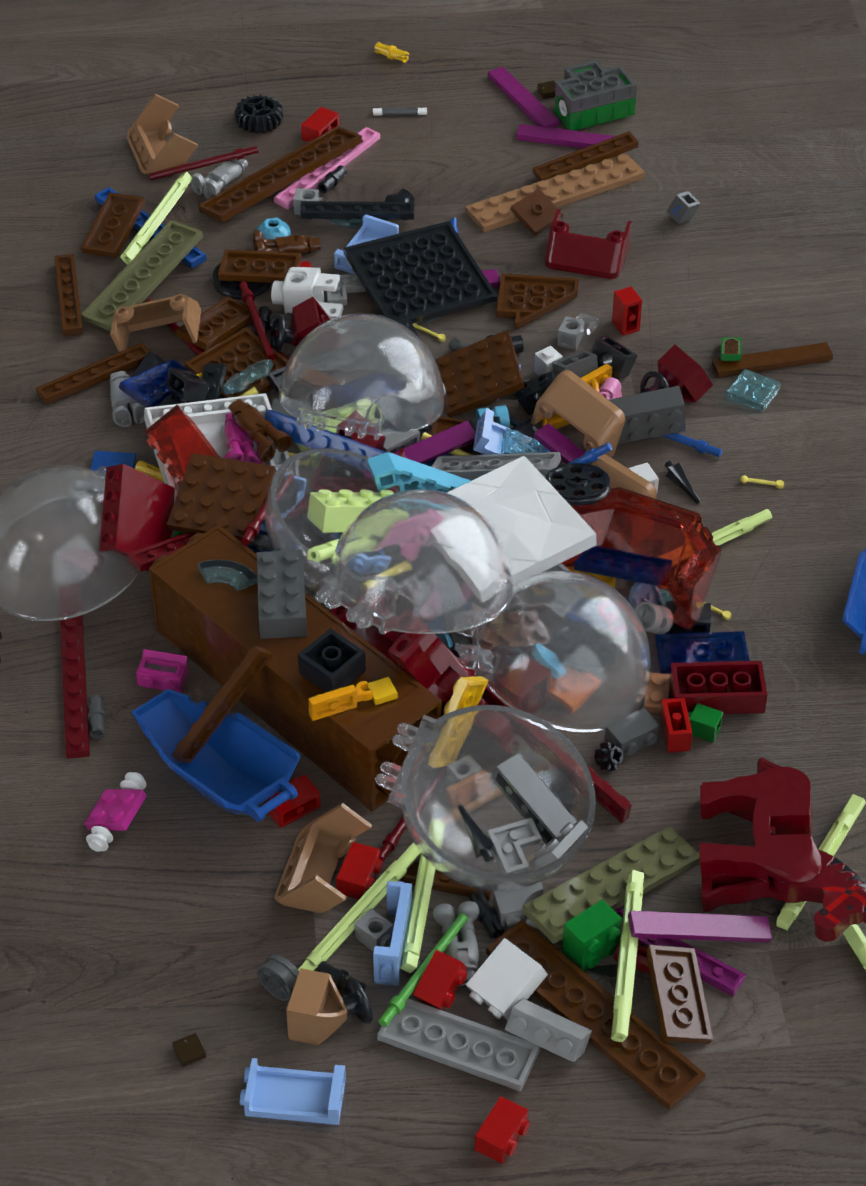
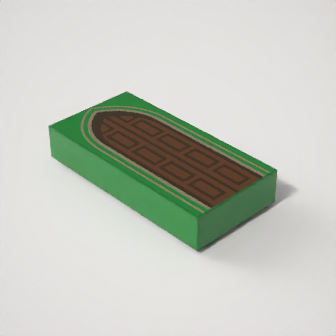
(731, 349)

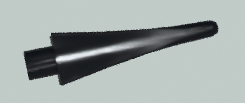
(677, 475)
(480, 842)

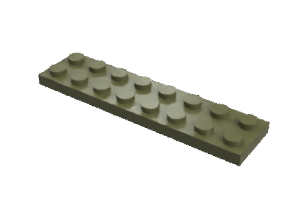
(143, 273)
(657, 857)

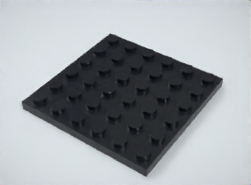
(420, 273)

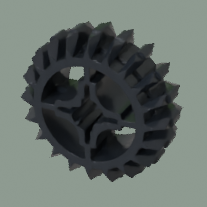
(259, 114)

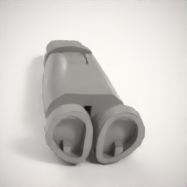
(120, 402)

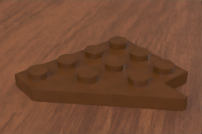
(533, 296)

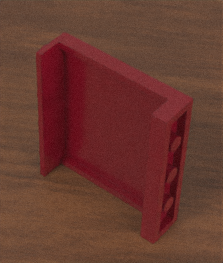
(134, 510)

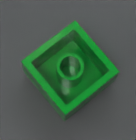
(591, 935)

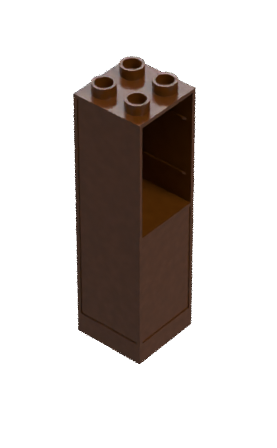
(219, 627)

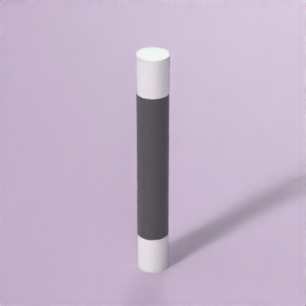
(399, 111)

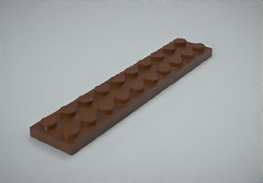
(280, 174)
(580, 999)

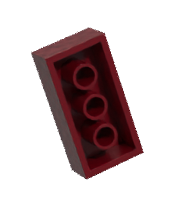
(724, 686)

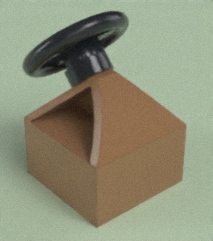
(318, 1008)

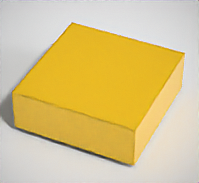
(382, 690)

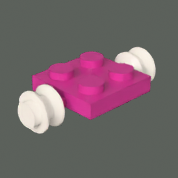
(115, 811)

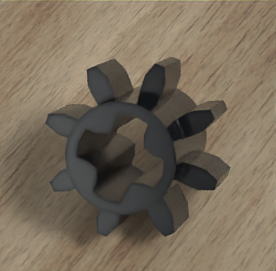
(608, 756)

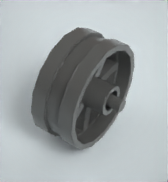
(278, 976)

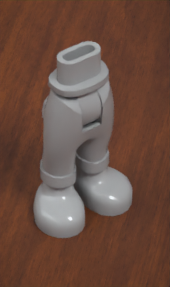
(467, 950)

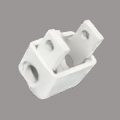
(303, 284)

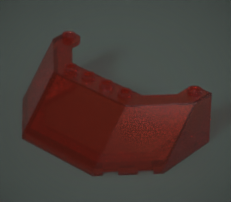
(659, 530)

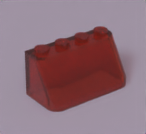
(176, 439)

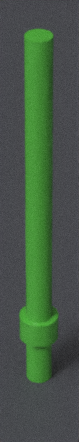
(398, 1003)

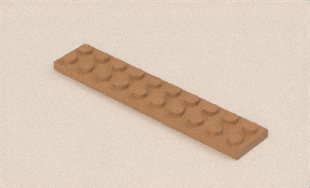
(560, 190)

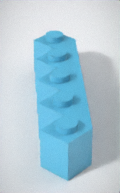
(393, 470)

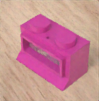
(162, 670)

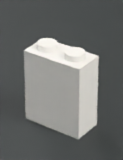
(505, 979)

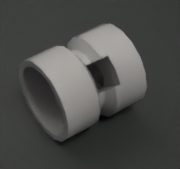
(654, 617)

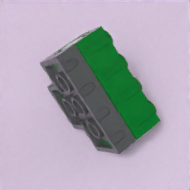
(594, 95)

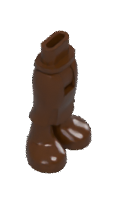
(287, 244)
(257, 428)

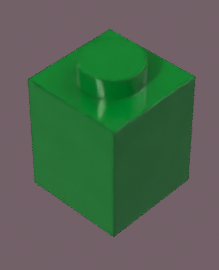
(705, 722)

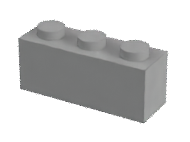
(548, 1030)

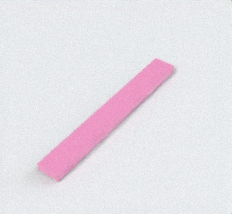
(311, 180)

